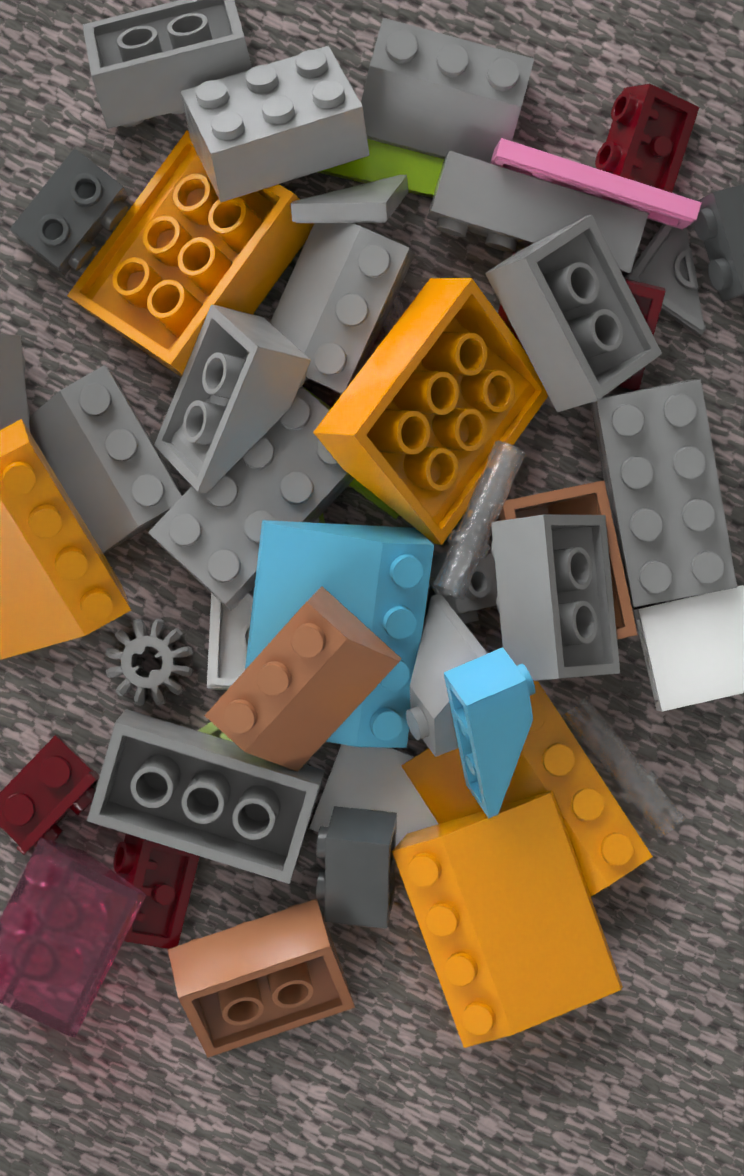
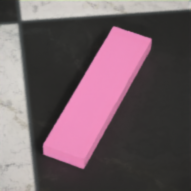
(660, 204)

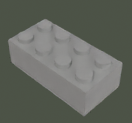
(278, 479)
(664, 492)
(204, 796)

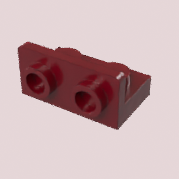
(647, 136)
(45, 793)
(167, 881)

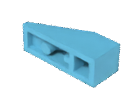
(490, 722)

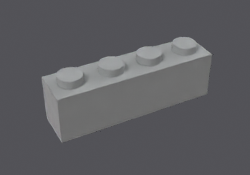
(523, 209)

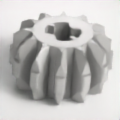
(141, 646)

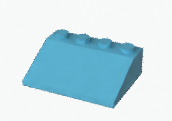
(375, 575)

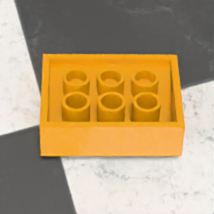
(185, 252)
(433, 405)
(50, 565)
(549, 761)
(506, 918)

